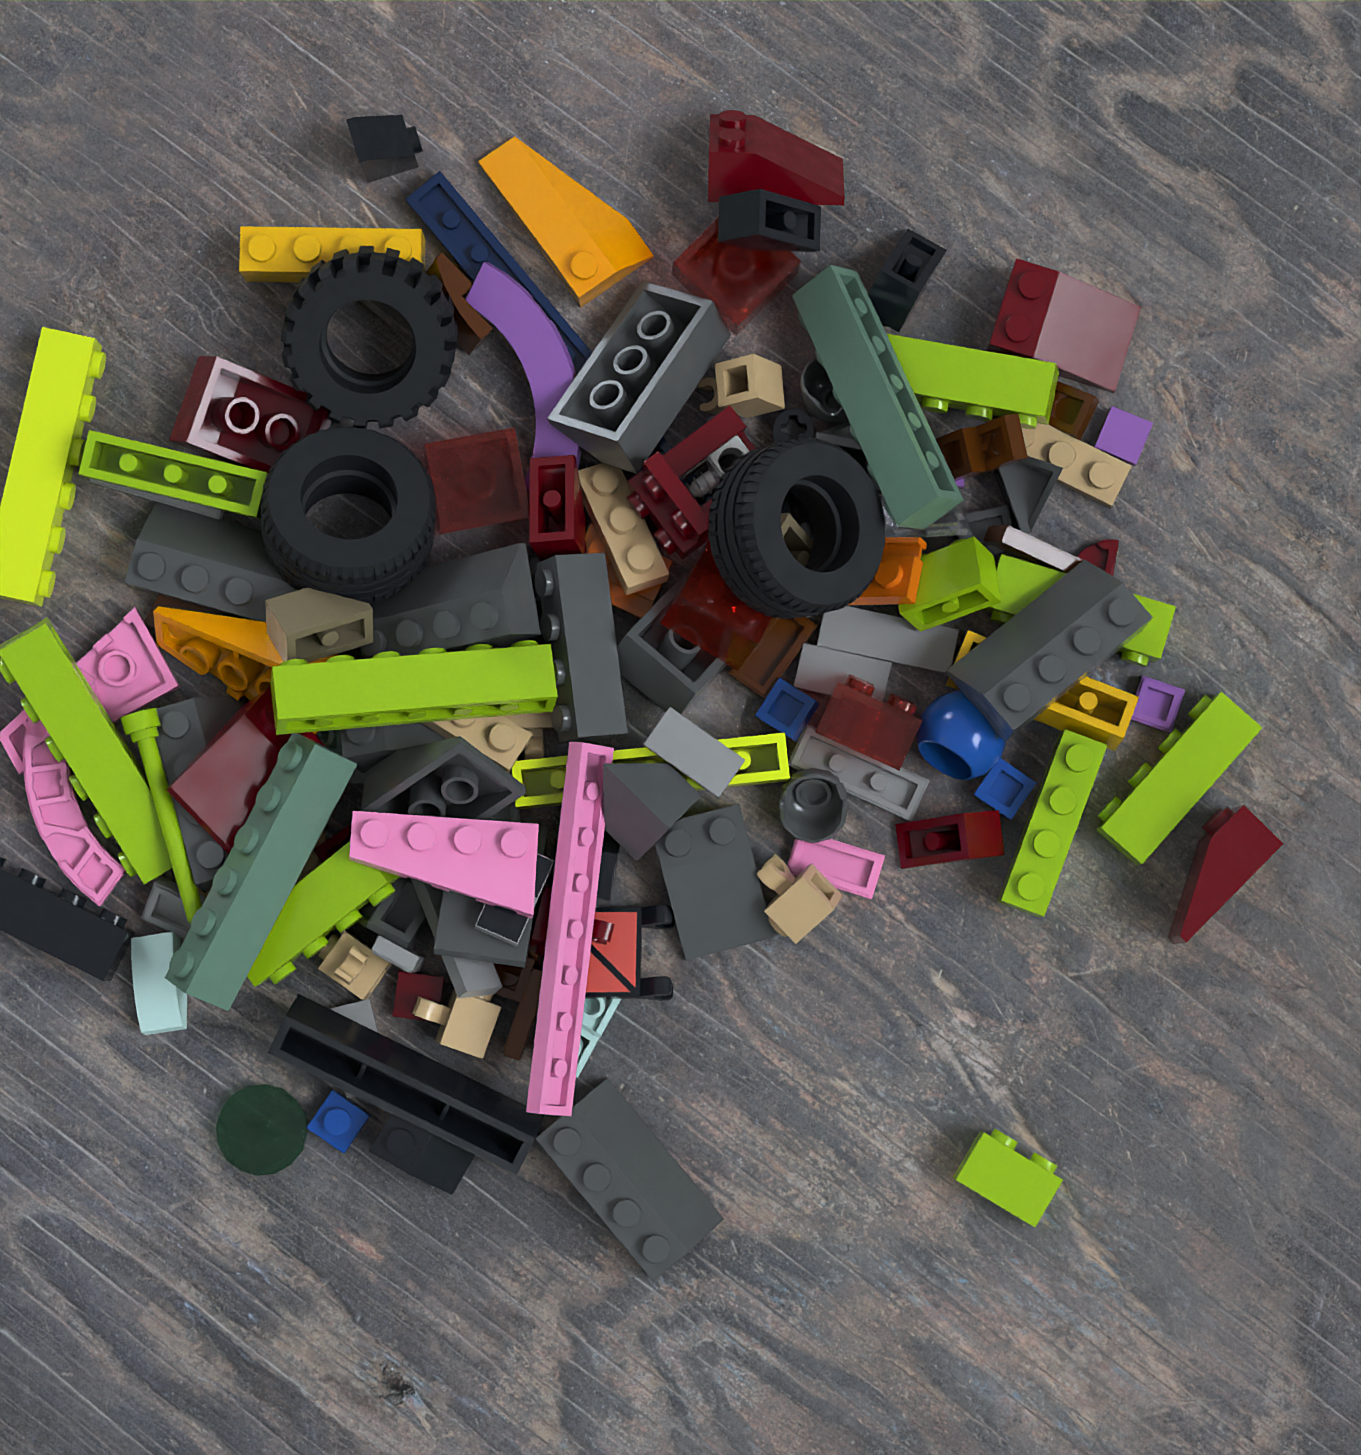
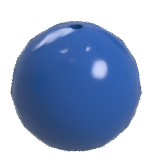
(958, 738)

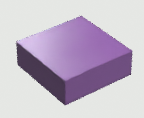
(1123, 435)
(1157, 704)

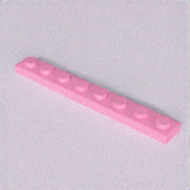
(569, 932)

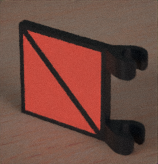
(616, 967)

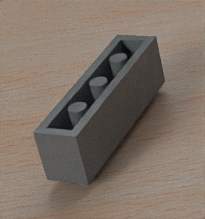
(583, 647)

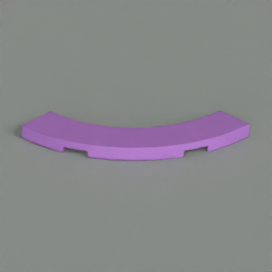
(537, 347)

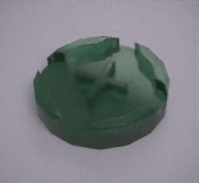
(262, 1129)

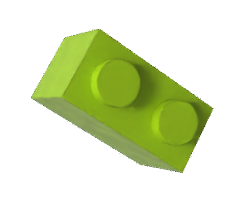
(953, 584)
(1008, 1177)

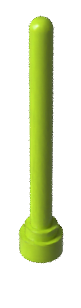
(143, 730)

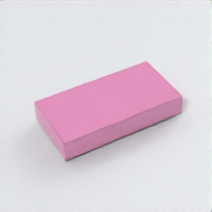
(842, 865)

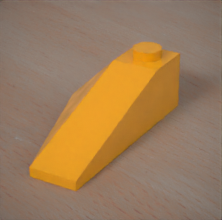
(571, 226)
(225, 646)

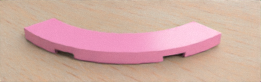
(61, 818)

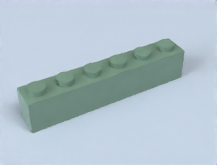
(876, 398)
(260, 871)

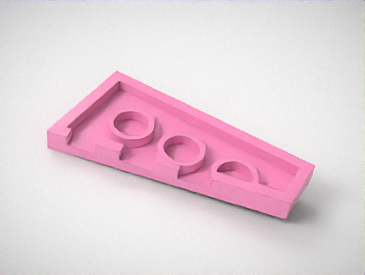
(127, 675)
(461, 855)

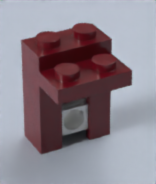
(666, 500)

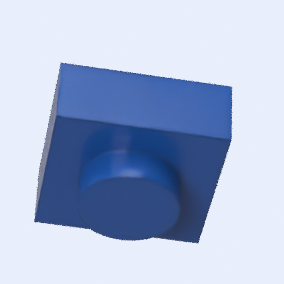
(787, 709)
(1004, 789)
(338, 1121)

